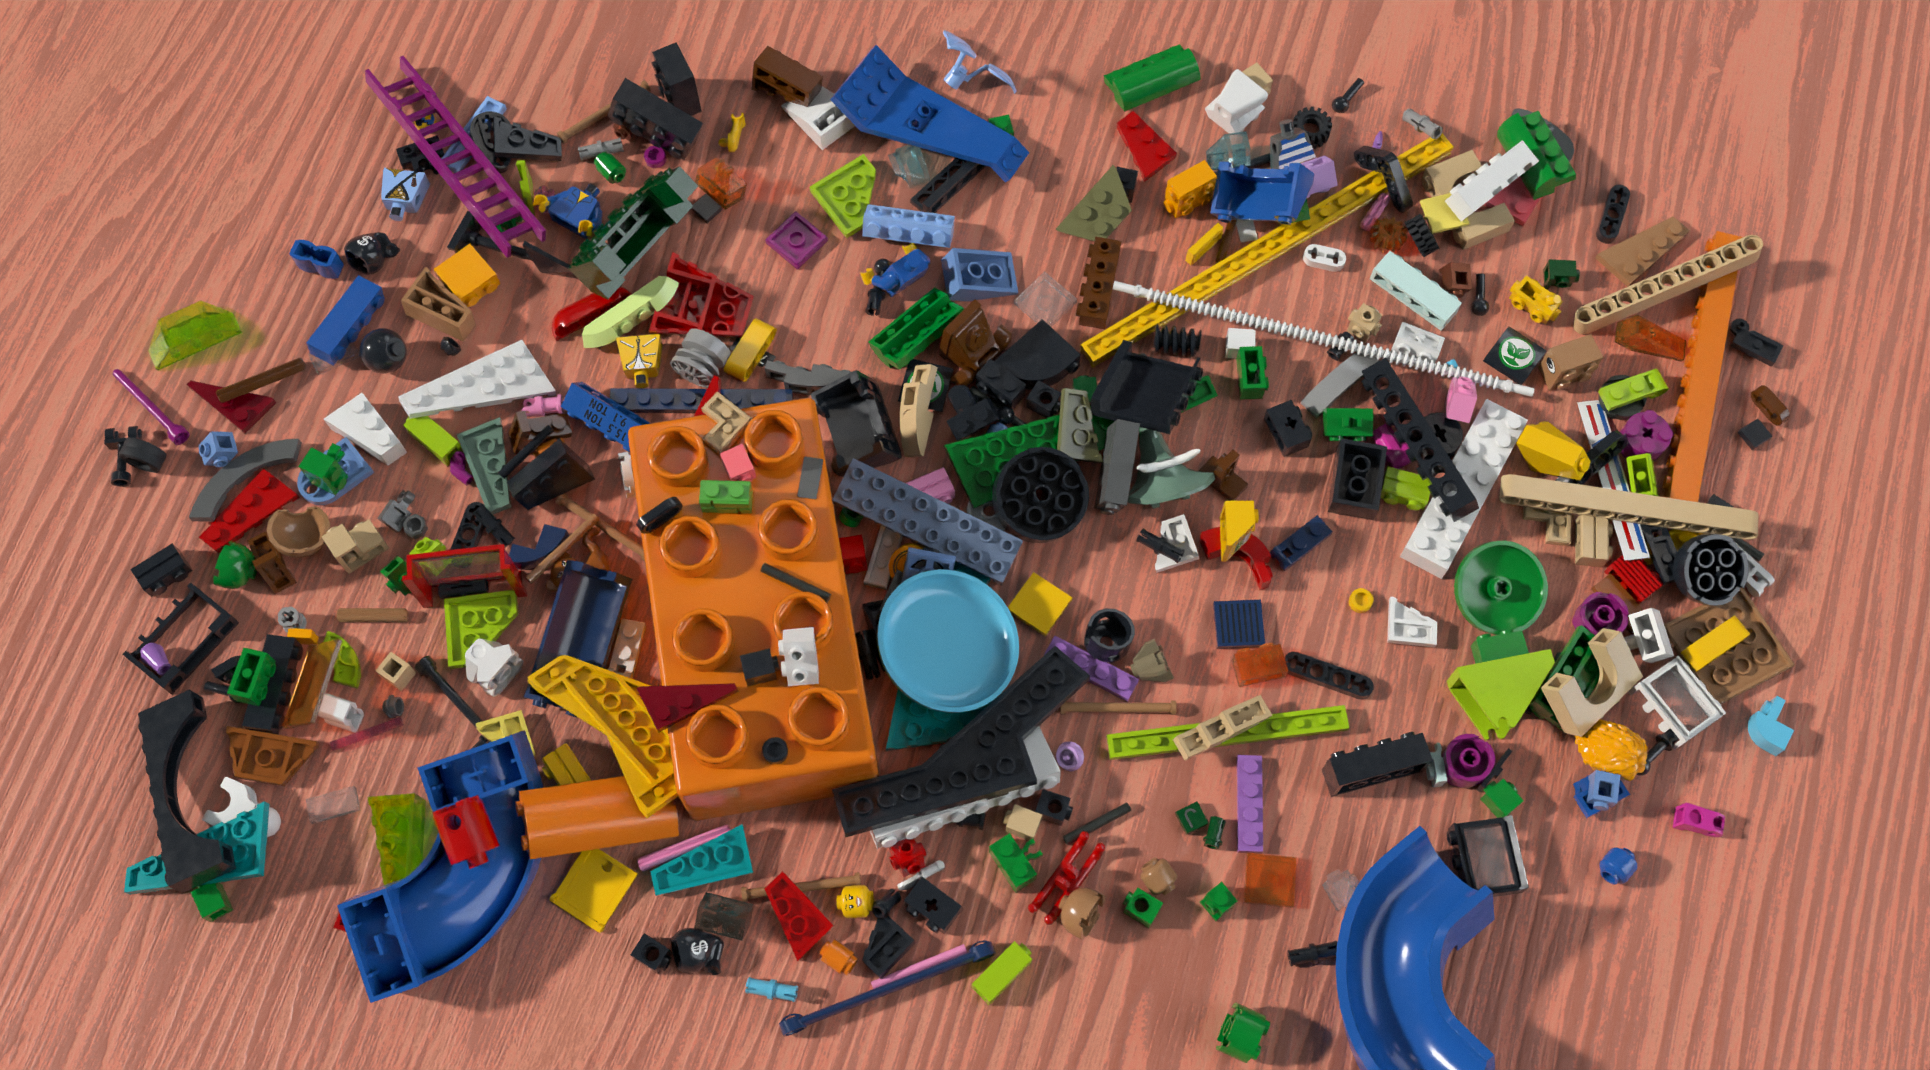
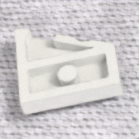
(1178, 534)
(1409, 626)

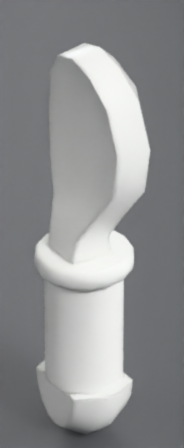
(925, 872)

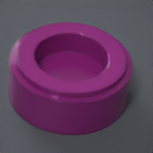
(655, 157)

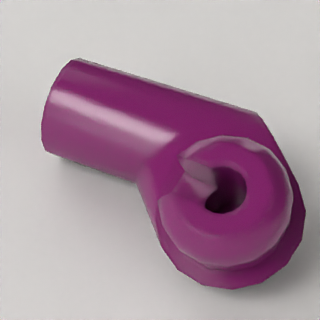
(457, 468)

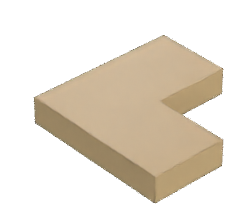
(730, 423)
(1557, 524)

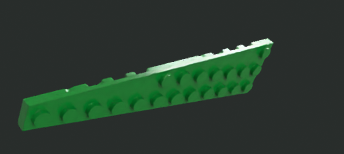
(982, 457)

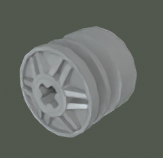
(700, 357)

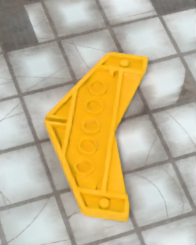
(615, 709)

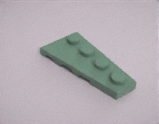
(486, 457)

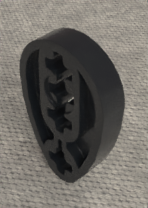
(481, 138)

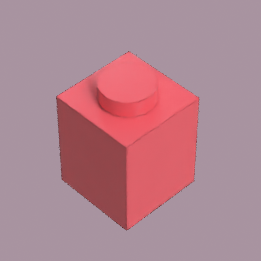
(738, 464)

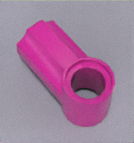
(1396, 455)

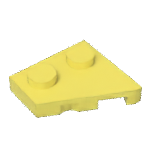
(504, 726)

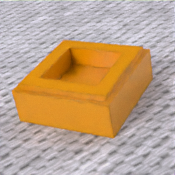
(304, 636)

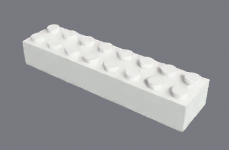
(1479, 463)

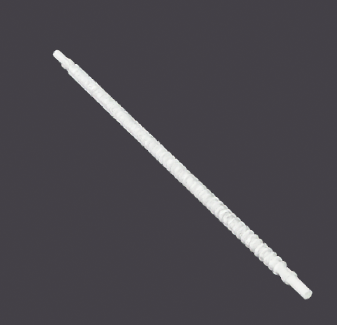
(1505, 385)

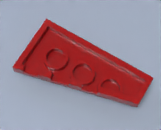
(248, 510)

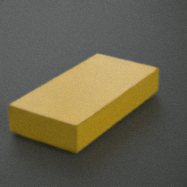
(1204, 244)

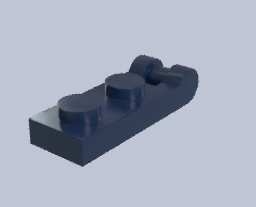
(1301, 542)

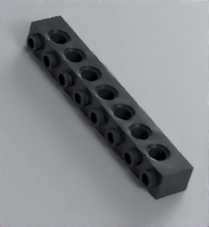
(1463, 501)

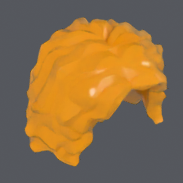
(1613, 749)

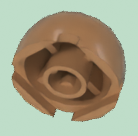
(1080, 911)

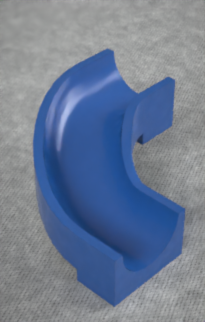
(440, 910)
(1394, 960)

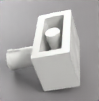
(1649, 636)

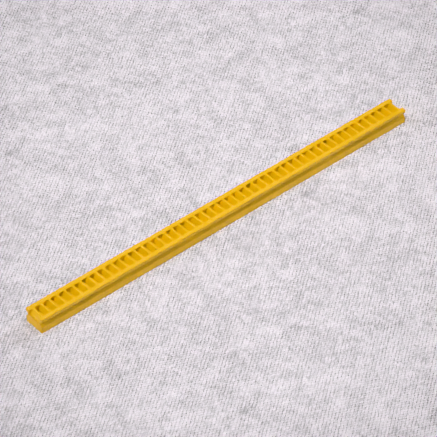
(1262, 251)

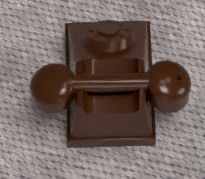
(971, 343)

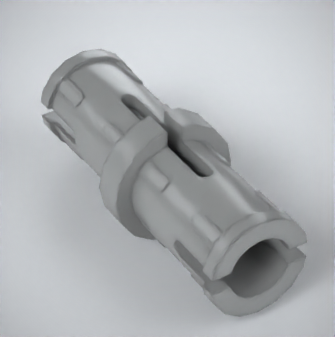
(1422, 123)
(594, 150)

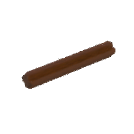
(260, 380)

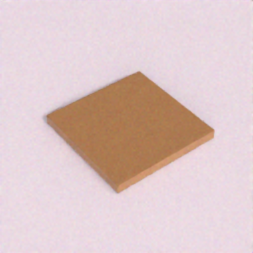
(1744, 665)

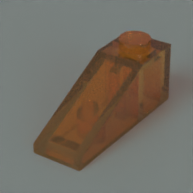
(1648, 338)

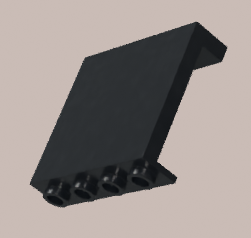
(1145, 390)

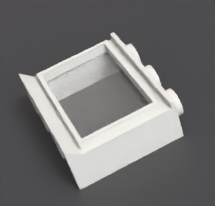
(1679, 700)

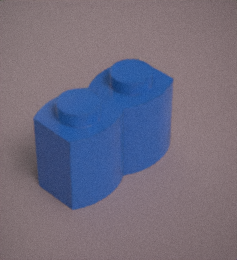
(316, 259)

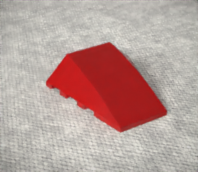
(702, 303)

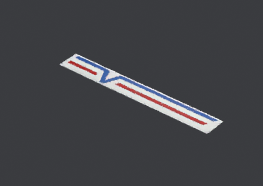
(1613, 477)

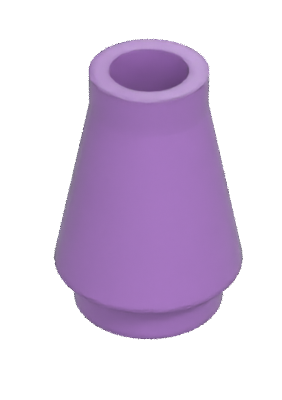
(155, 657)

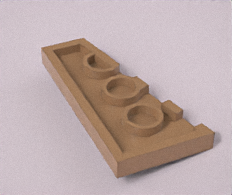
(1639, 253)

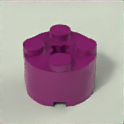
(1646, 434)
(1608, 607)
(1474, 750)

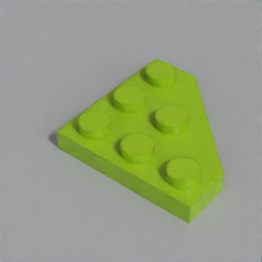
(847, 194)
(476, 618)

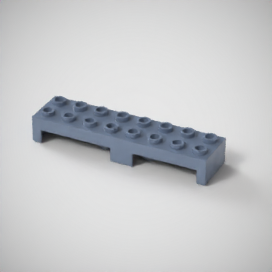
(927, 520)

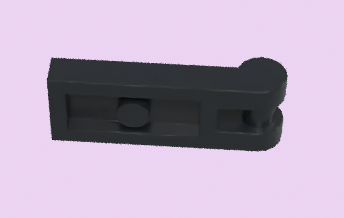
(1661, 551)

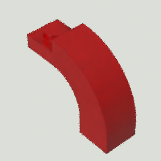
(1252, 552)

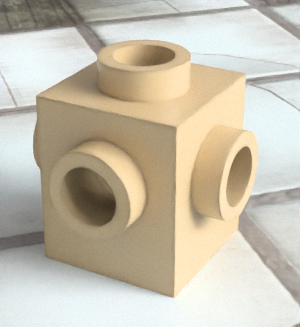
(1364, 322)

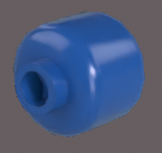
(1618, 865)

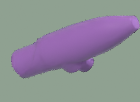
(1378, 140)

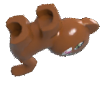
(596, 559)

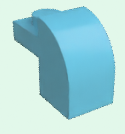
(1768, 732)

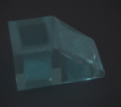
(1229, 148)

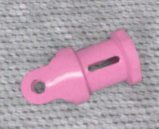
(541, 406)

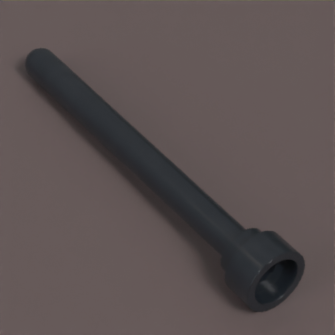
(427, 668)

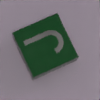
(1191, 818)

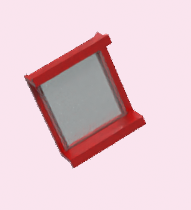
(466, 564)

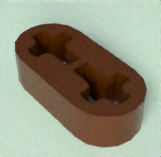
(1770, 405)

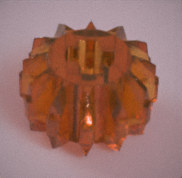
(1388, 234)

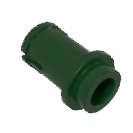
(1214, 834)

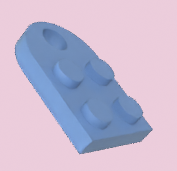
(353, 466)

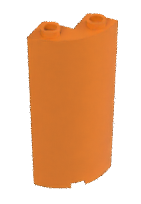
(588, 818)

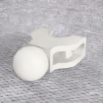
(242, 799)

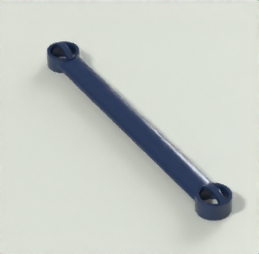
(800, 1022)

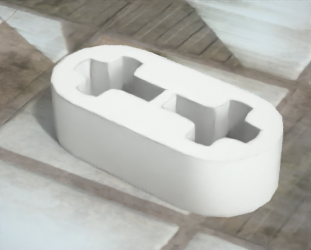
(1324, 257)

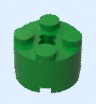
(1242, 1033)

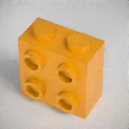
(1190, 189)
(467, 276)

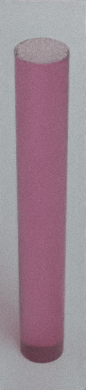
(366, 733)

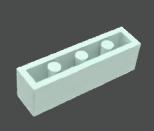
(1415, 290)

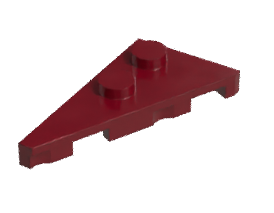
(677, 702)

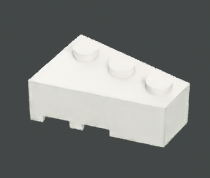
(366, 429)

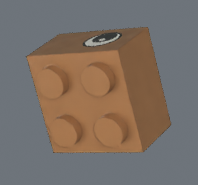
(1570, 362)

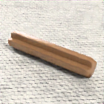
(372, 615)

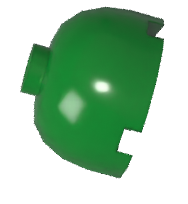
(234, 566)

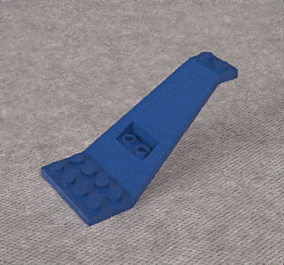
(893, 106)

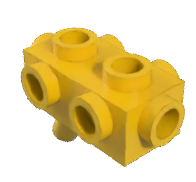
(1535, 300)

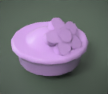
(1070, 756)

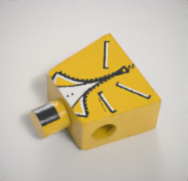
(640, 357)

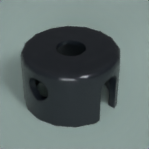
(1117, 627)

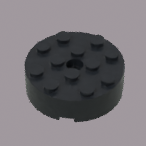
(1016, 497)

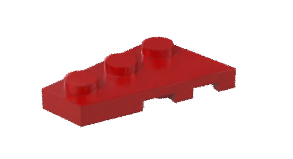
(1146, 146)

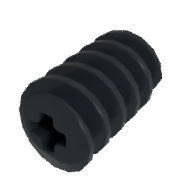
(1177, 340)

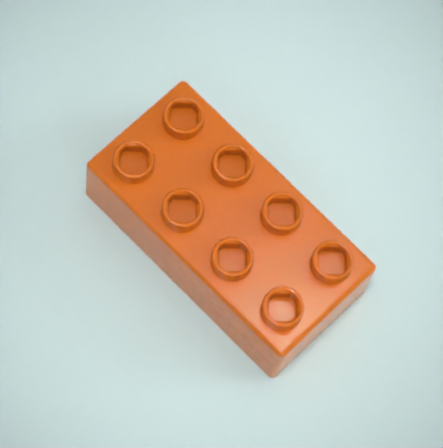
(719, 605)

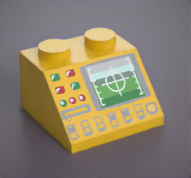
(1236, 525)

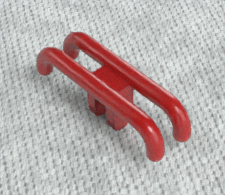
(1067, 877)

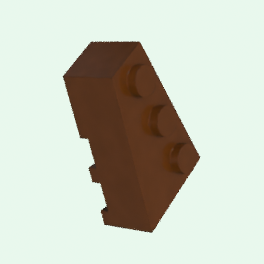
(785, 77)

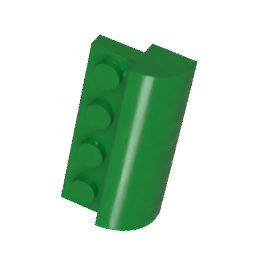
(1153, 77)
(1553, 166)
(915, 329)
(1575, 661)

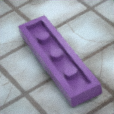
(1101, 673)
(1249, 804)

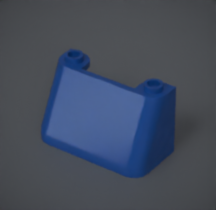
(1260, 193)

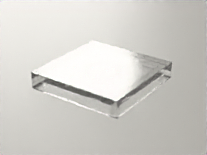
(1045, 300)

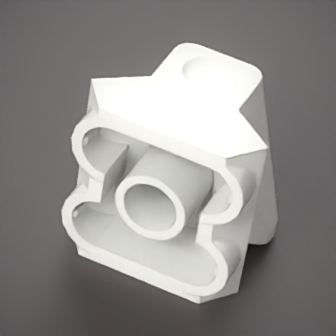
(1237, 103)
(492, 665)

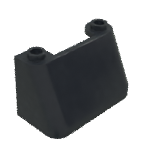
(857, 422)

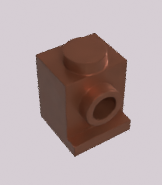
(1456, 278)

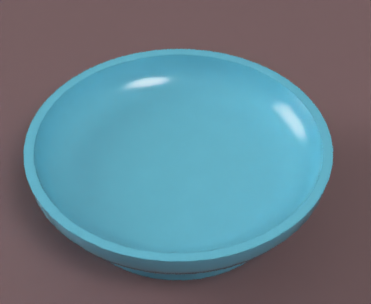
(947, 641)

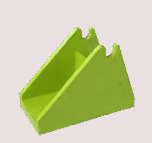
(1500, 689)

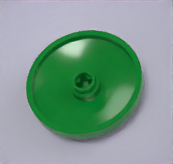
(1501, 587)

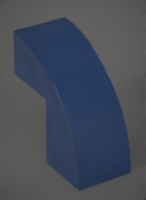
(549, 540)

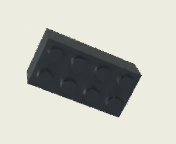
(654, 119)
(1376, 764)

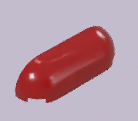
(584, 312)

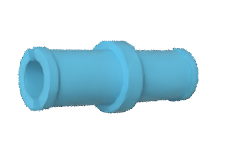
(771, 989)

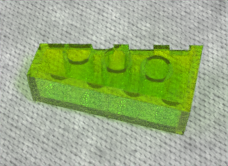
(399, 833)

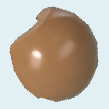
(298, 533)

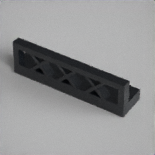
(950, 185)

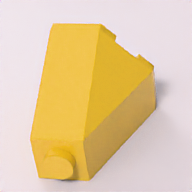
(1552, 451)

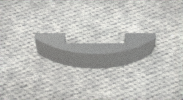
(1336, 383)

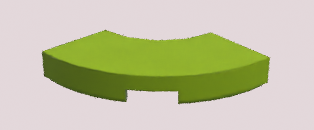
(347, 664)

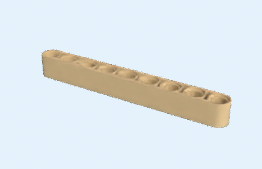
(1675, 277)

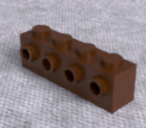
(1099, 283)

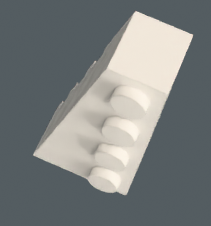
(1490, 180)

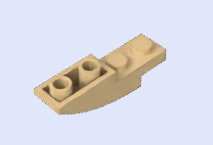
(914, 413)

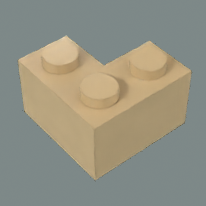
(355, 547)

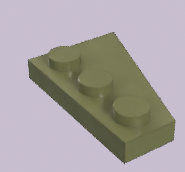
(1075, 427)

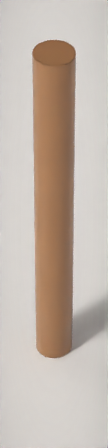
(562, 548)

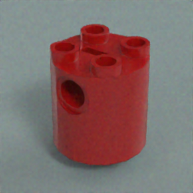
(466, 831)

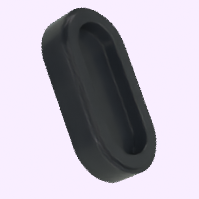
(659, 515)

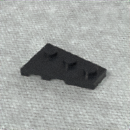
(520, 143)

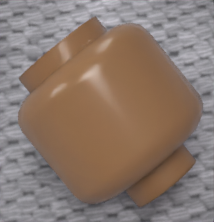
(1158, 876)

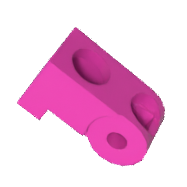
(1698, 820)

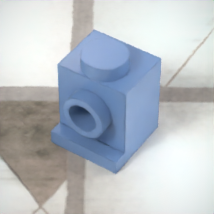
(1608, 784)

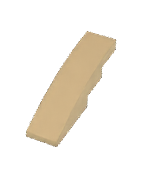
(1222, 727)

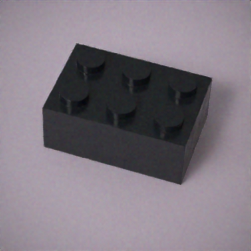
(676, 79)
(1357, 479)

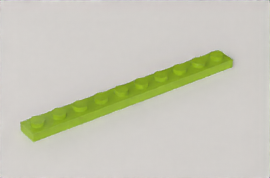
(1276, 727)

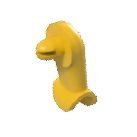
(734, 136)

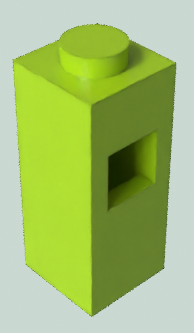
(433, 438)
(1002, 972)

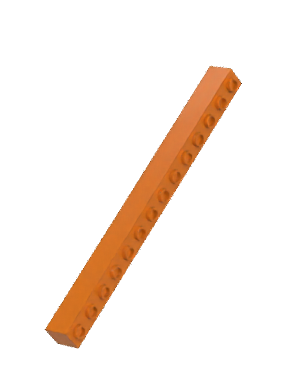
(1700, 382)

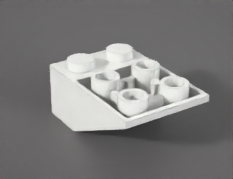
(821, 119)

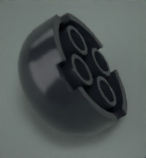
(1710, 569)

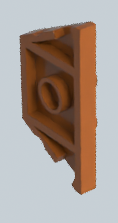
(267, 756)

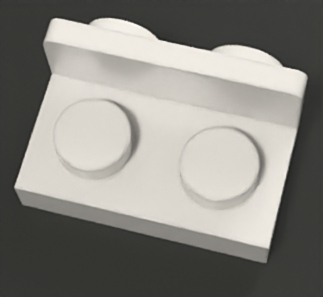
(1417, 342)

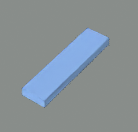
(488, 104)

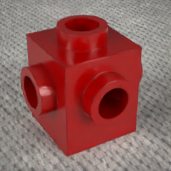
(907, 856)

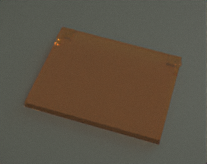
(312, 684)

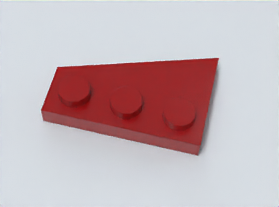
(797, 914)

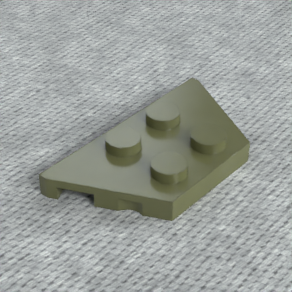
(1099, 210)

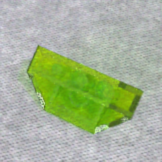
(190, 332)

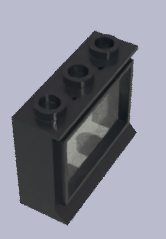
(1488, 855)

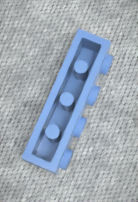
(908, 226)

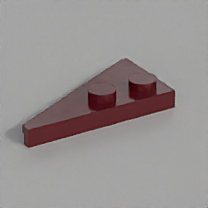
(240, 411)

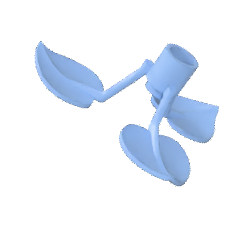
(959, 72)

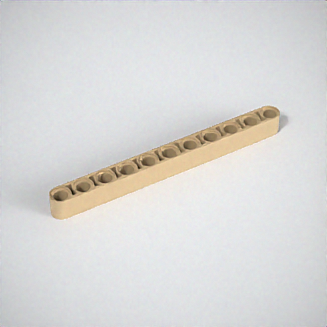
(1629, 507)

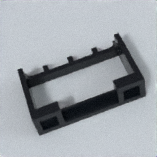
(177, 675)

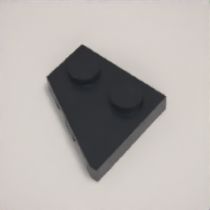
(886, 946)

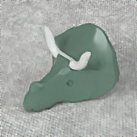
(1162, 474)

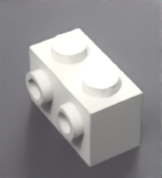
(800, 656)

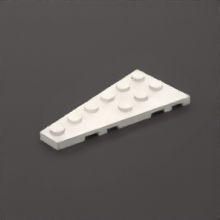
(485, 382)

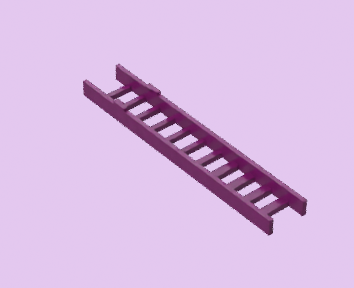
(471, 149)

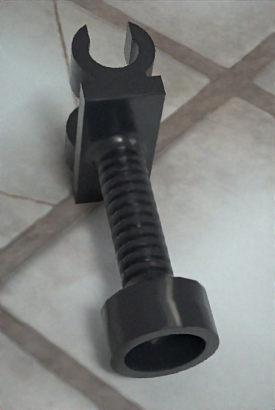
(112, 441)

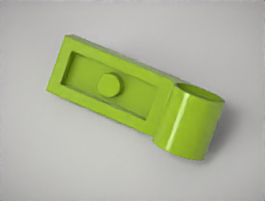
(1632, 389)

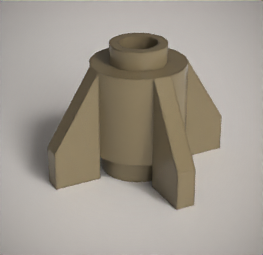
(1151, 663)

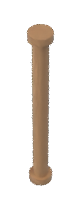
(590, 119)
(605, 527)
(1118, 707)
(806, 886)

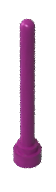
(175, 432)

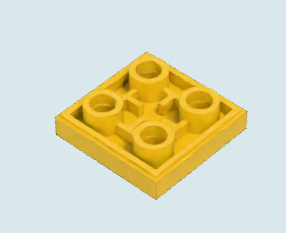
(1039, 604)

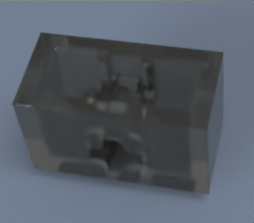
(724, 916)

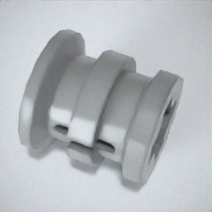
(291, 613)

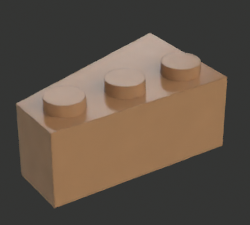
(438, 307)

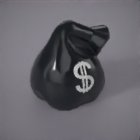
(368, 252)
(697, 951)

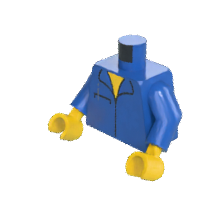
(573, 209)
(901, 273)

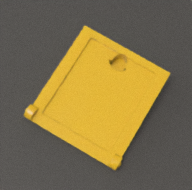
(592, 892)

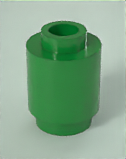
(609, 167)

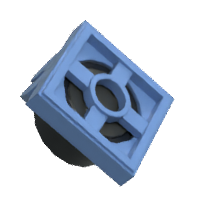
(925, 560)

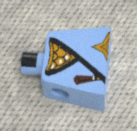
(403, 191)

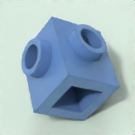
(218, 449)

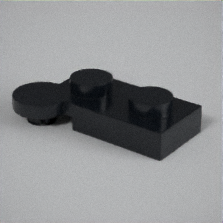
(1754, 343)

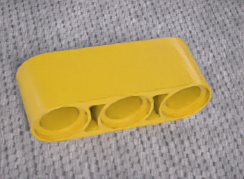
(750, 350)
(1715, 643)

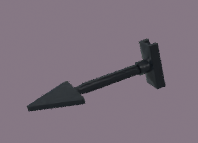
(469, 233)

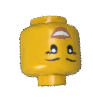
(855, 901)

